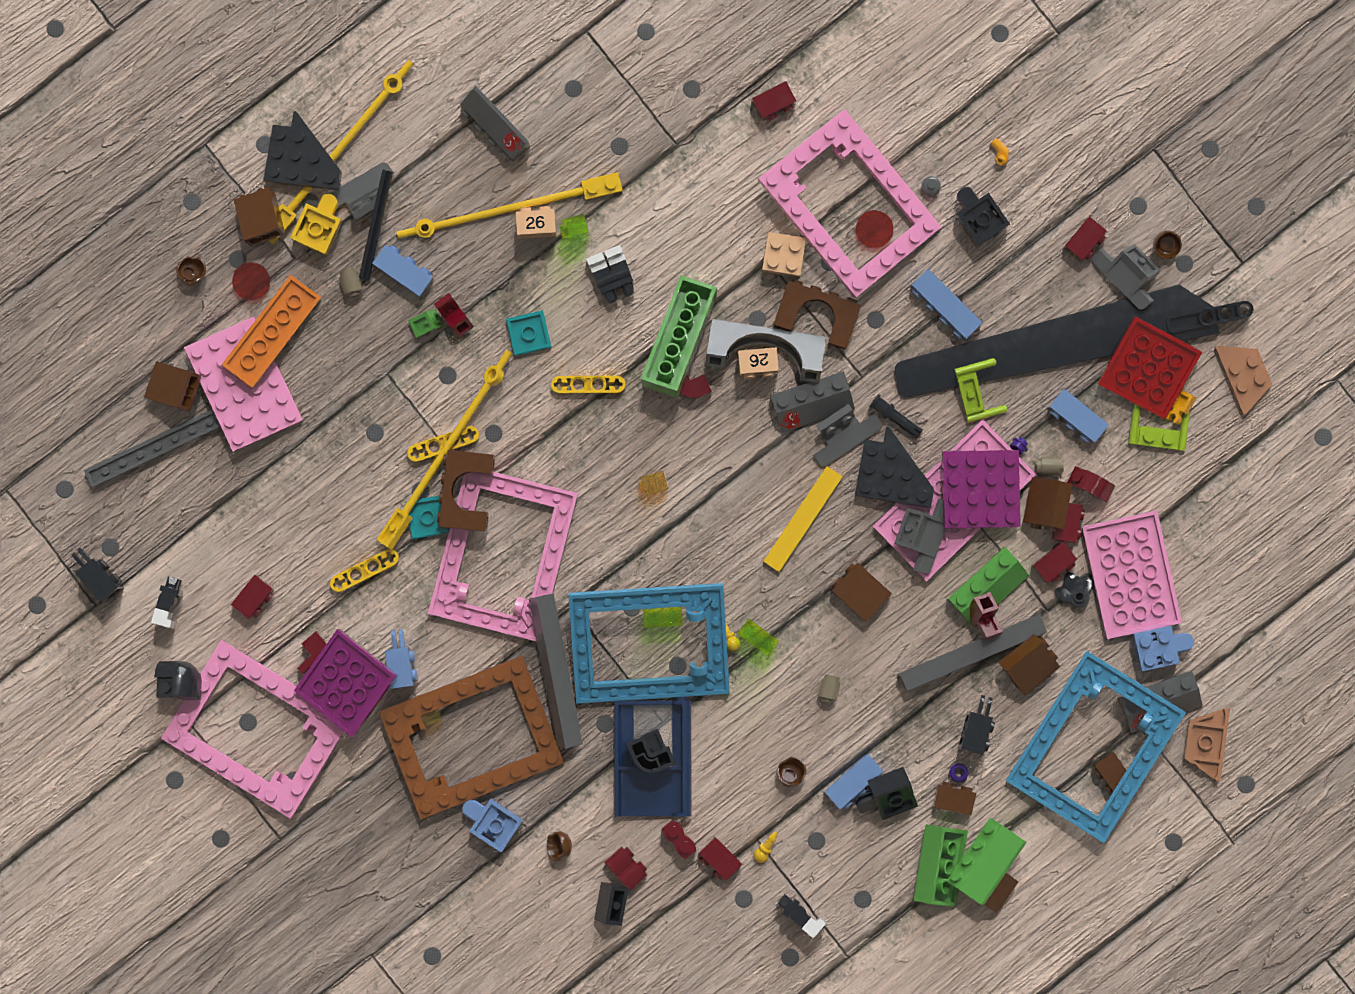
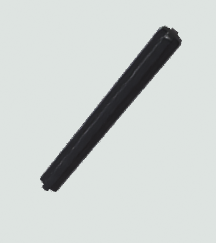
(375, 225)

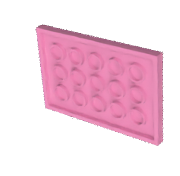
(241, 412)
(1131, 574)

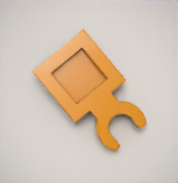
(1182, 405)

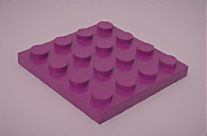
(981, 489)
(345, 683)

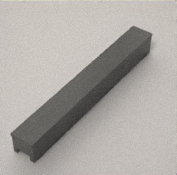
(971, 653)
(555, 671)

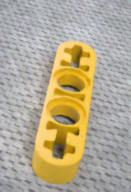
(588, 380)
(441, 440)
(363, 567)

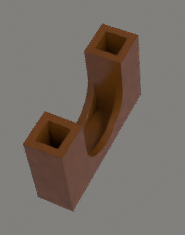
(797, 295)
(458, 464)

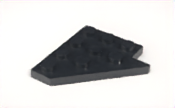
(299, 158)
(891, 474)

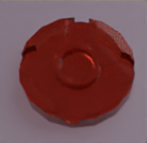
(874, 229)
(251, 281)

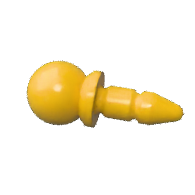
(733, 642)
(762, 853)

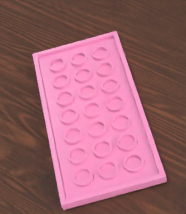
(978, 439)

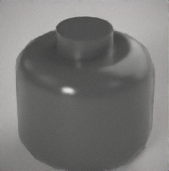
(930, 186)

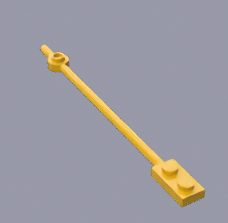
(590, 188)
(287, 213)
(400, 518)

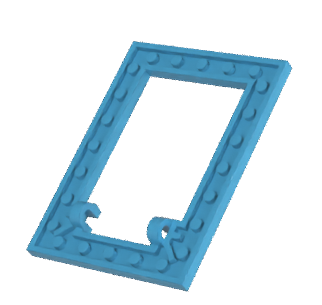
(1089, 679)
(704, 680)

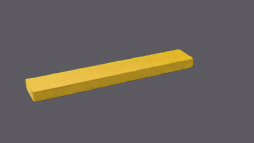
(802, 519)

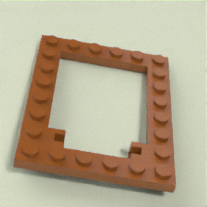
(406, 719)

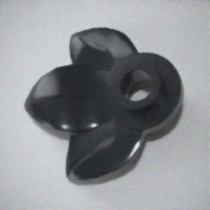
(1074, 586)

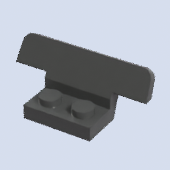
(362, 191)
(1129, 273)
(843, 433)
(922, 534)

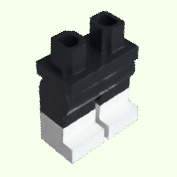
(614, 279)
(167, 602)
(799, 916)

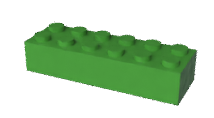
(679, 336)

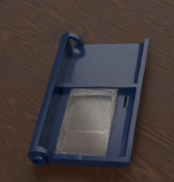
(658, 792)

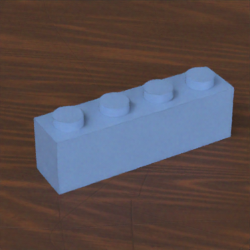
(946, 304)

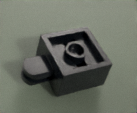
(978, 216)
(97, 576)
(977, 728)
(889, 794)

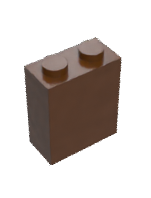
(259, 216)
(172, 386)
(1047, 504)
(860, 591)
(1030, 664)

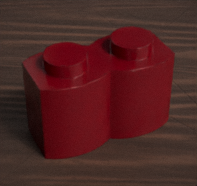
(675, 834)
(626, 867)

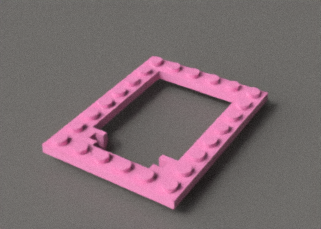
(784, 189)
(450, 595)
(283, 796)

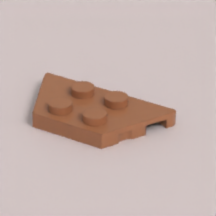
(1245, 374)
(1207, 742)

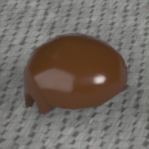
(1167, 244)
(191, 270)
(791, 772)
(559, 846)

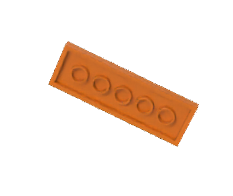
(271, 331)

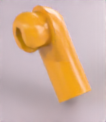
(1002, 152)

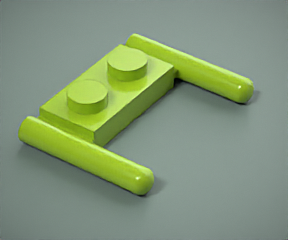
(971, 393)
(1158, 436)

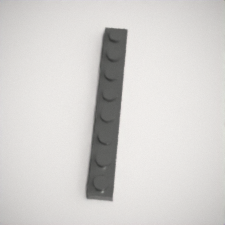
(152, 448)

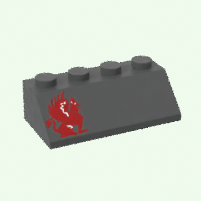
(494, 124)
(811, 401)
(1178, 689)

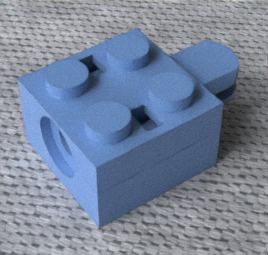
(1160, 647)
(401, 661)
(492, 822)

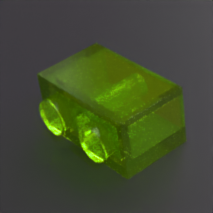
(574, 228)
(663, 617)
(758, 637)

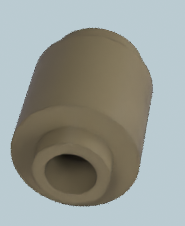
(350, 282)
(1049, 466)
(829, 688)

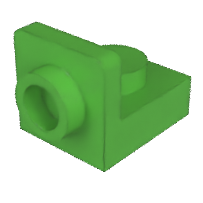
(425, 323)

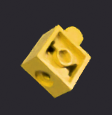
(319, 225)

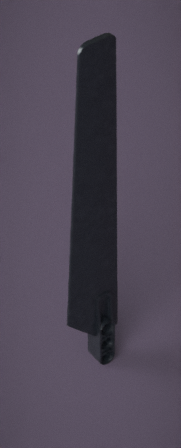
(1063, 340)

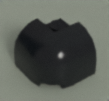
(178, 680)
(649, 752)

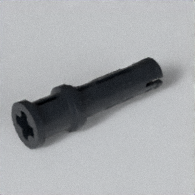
(887, 411)

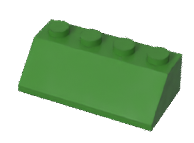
(996, 576)
(939, 857)
(986, 861)

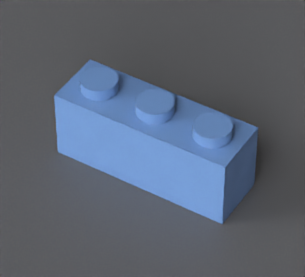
(403, 270)
(1077, 417)
(853, 782)

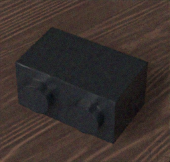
(611, 903)

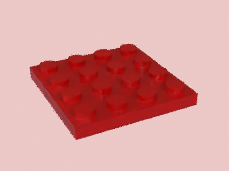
(1149, 367)

